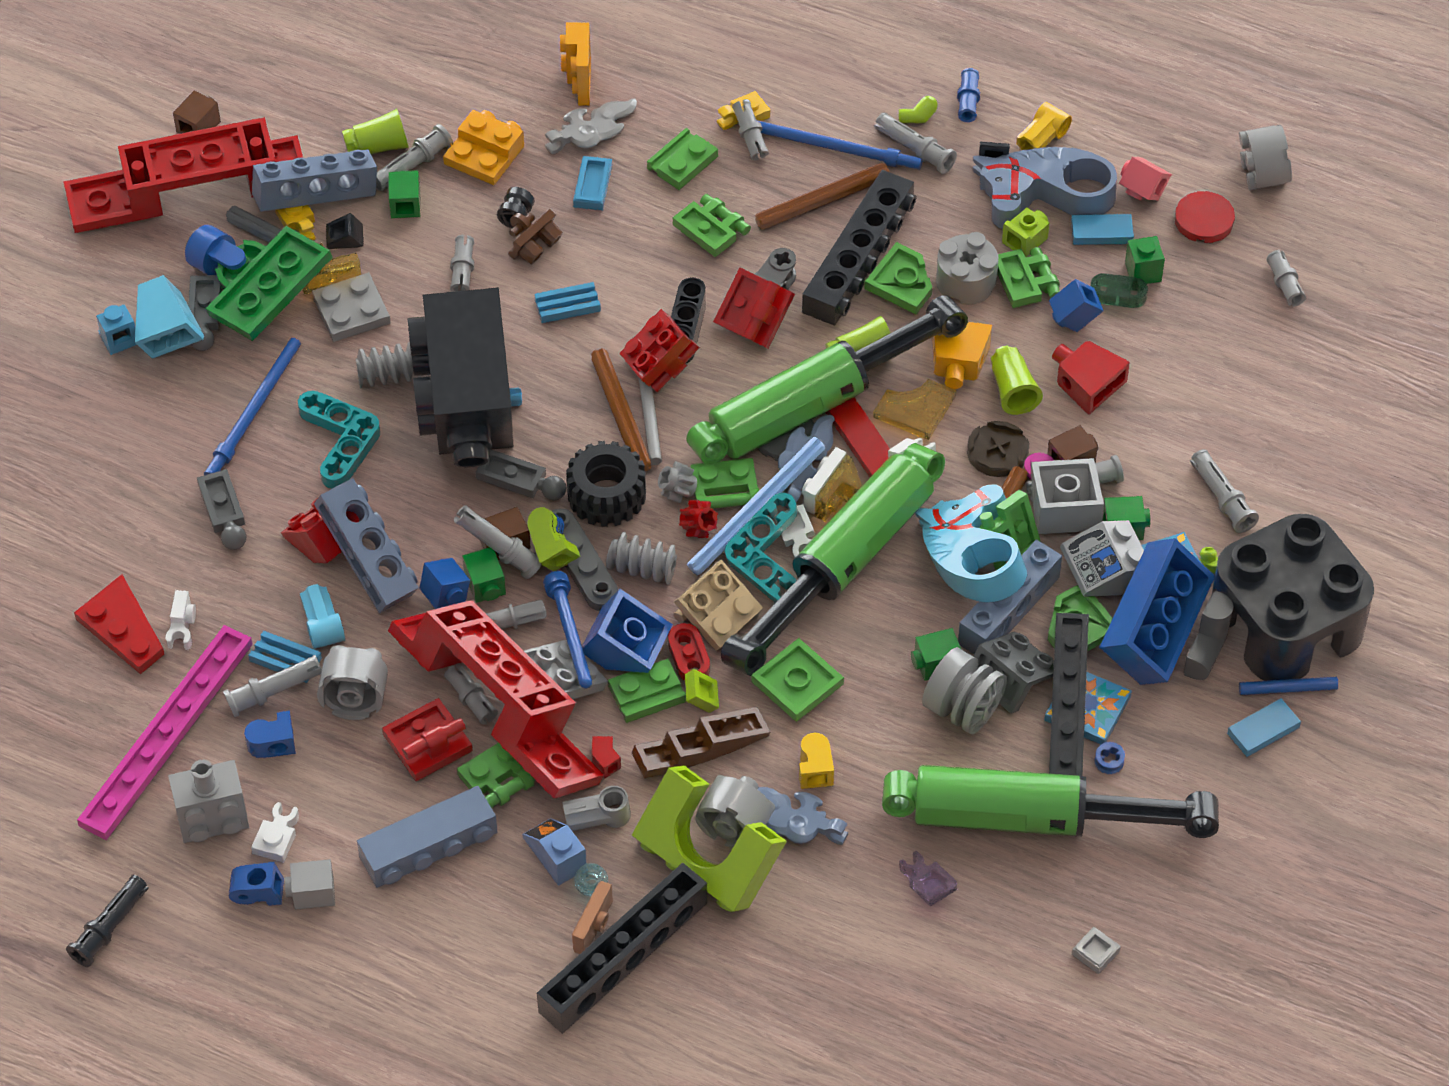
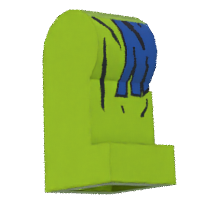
(549, 541)

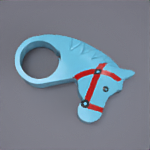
(962, 547)

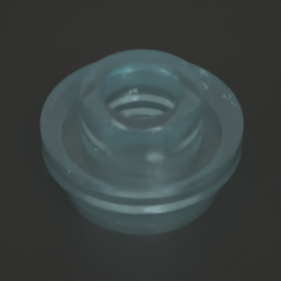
(588, 872)

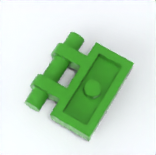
(705, 229)
(1018, 280)
(1013, 519)
(490, 770)

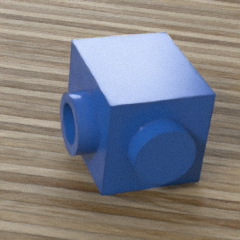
(1075, 305)
(444, 583)

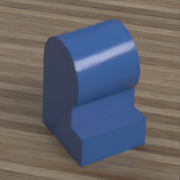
(270, 738)
(256, 884)

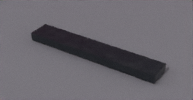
(1069, 694)

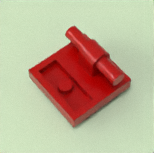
(754, 308)
(659, 351)
(427, 739)

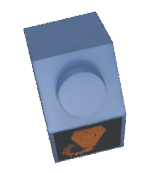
(556, 849)

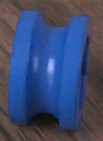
(1106, 749)

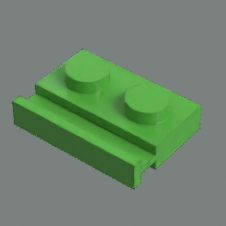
(682, 158)
(647, 693)

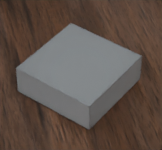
(1096, 950)

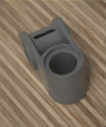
(779, 268)

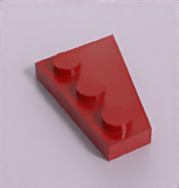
(121, 625)

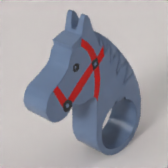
(1043, 174)

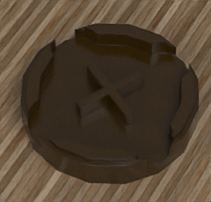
(997, 448)

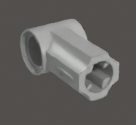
(595, 809)

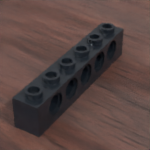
(858, 248)
(622, 948)

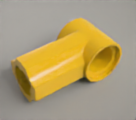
(1046, 125)

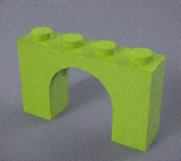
(666, 832)

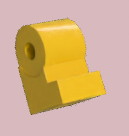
(816, 762)

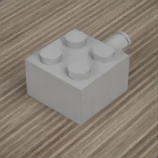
(208, 800)

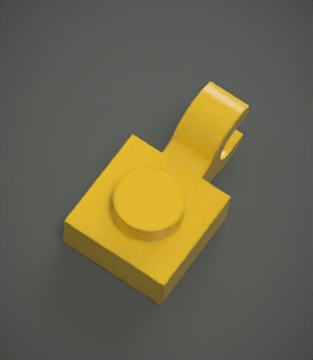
(758, 106)
(298, 218)

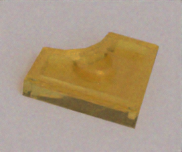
(916, 410)

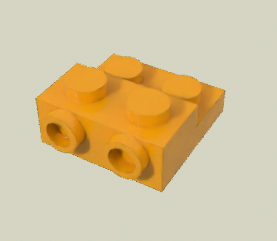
(577, 59)
(485, 146)

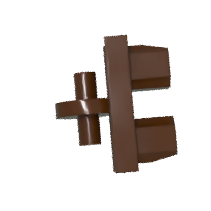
(525, 244)

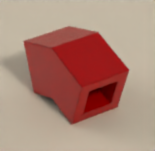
(604, 755)

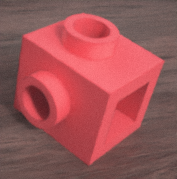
(1143, 179)

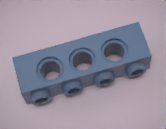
(314, 180)
(382, 590)
(998, 618)

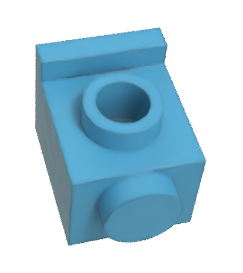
(114, 321)

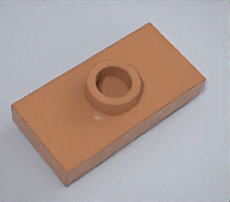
(593, 918)

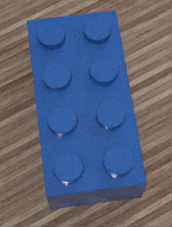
(1157, 611)

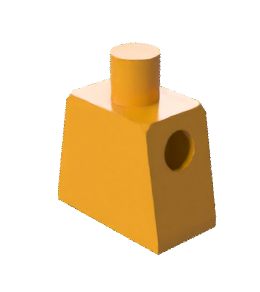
(962, 355)

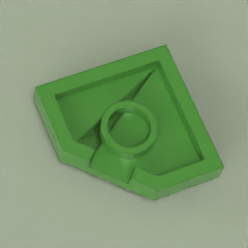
(901, 279)
(1074, 602)

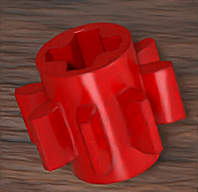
(698, 519)

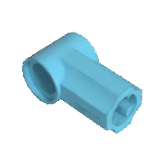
(322, 623)

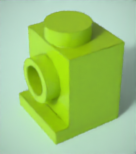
(1026, 231)

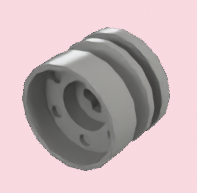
(964, 690)

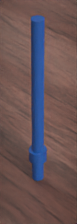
(890, 157)
(225, 450)

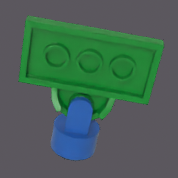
(254, 277)

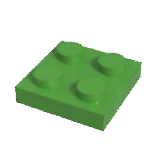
(797, 679)

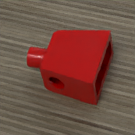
(1090, 373)

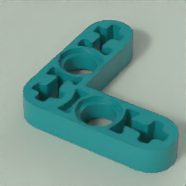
(348, 429)
(755, 556)

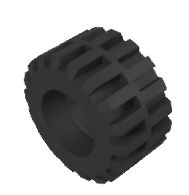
(606, 503)

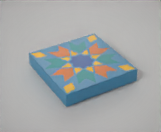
(1103, 707)

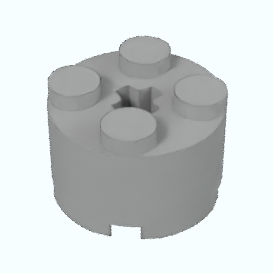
(1265, 157)
(967, 268)
(352, 682)
(731, 806)

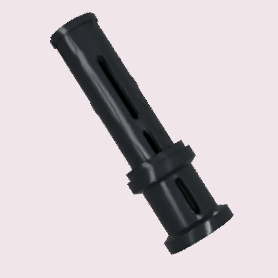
(98, 931)

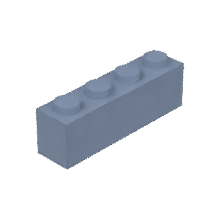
(427, 837)

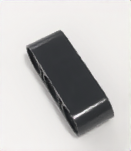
(690, 307)

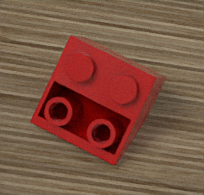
(312, 536)

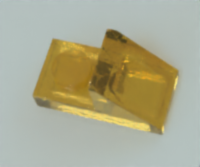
(335, 270)
(839, 488)

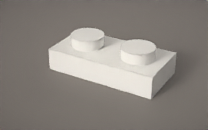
(824, 472)

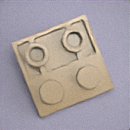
(717, 605)

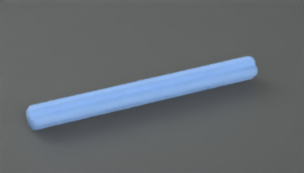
(776, 485)

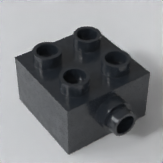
(468, 380)

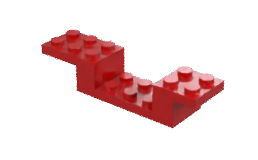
(170, 165)
(534, 703)

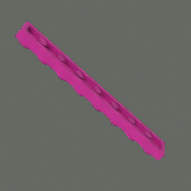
(164, 732)

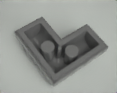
(1210, 638)

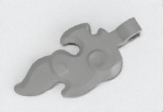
(590, 133)

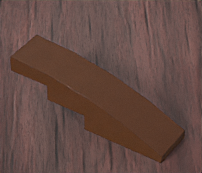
(698, 744)

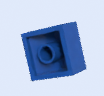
(626, 635)

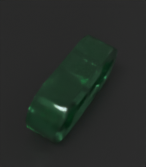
(1119, 290)

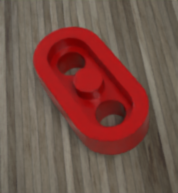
(691, 655)

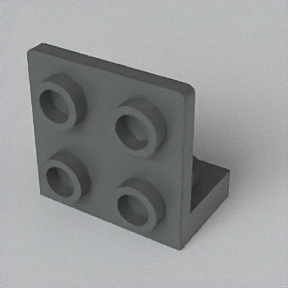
(1021, 664)

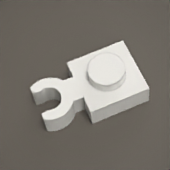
(798, 531)
(276, 837)

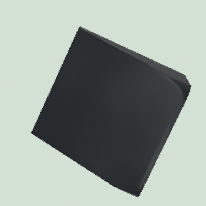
(993, 149)
(344, 233)

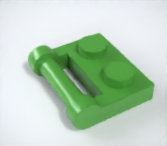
(726, 478)

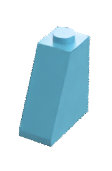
(163, 318)

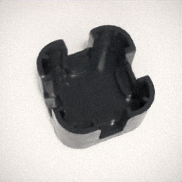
(1292, 591)

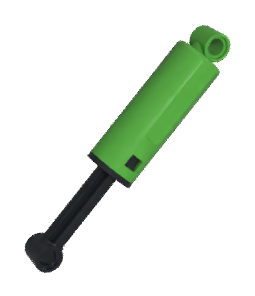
(811, 387)
(843, 547)
(1031, 802)

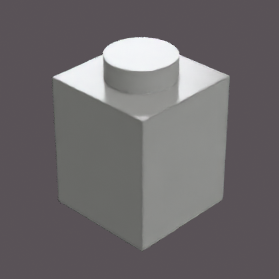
(311, 884)

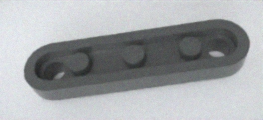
(588, 569)

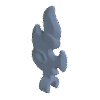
(823, 431)
(805, 822)

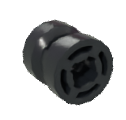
(514, 203)

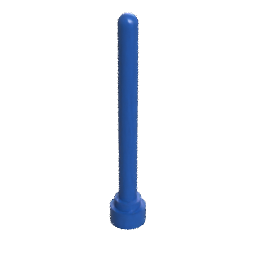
(558, 587)

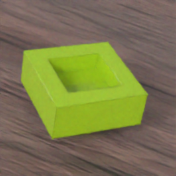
(701, 691)

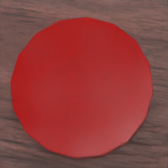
(1204, 216)

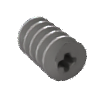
(384, 365)
(642, 558)

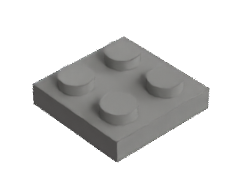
(351, 307)

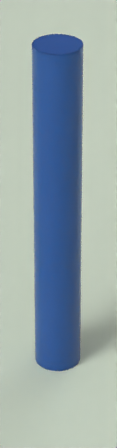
(1288, 685)

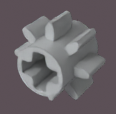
(677, 482)

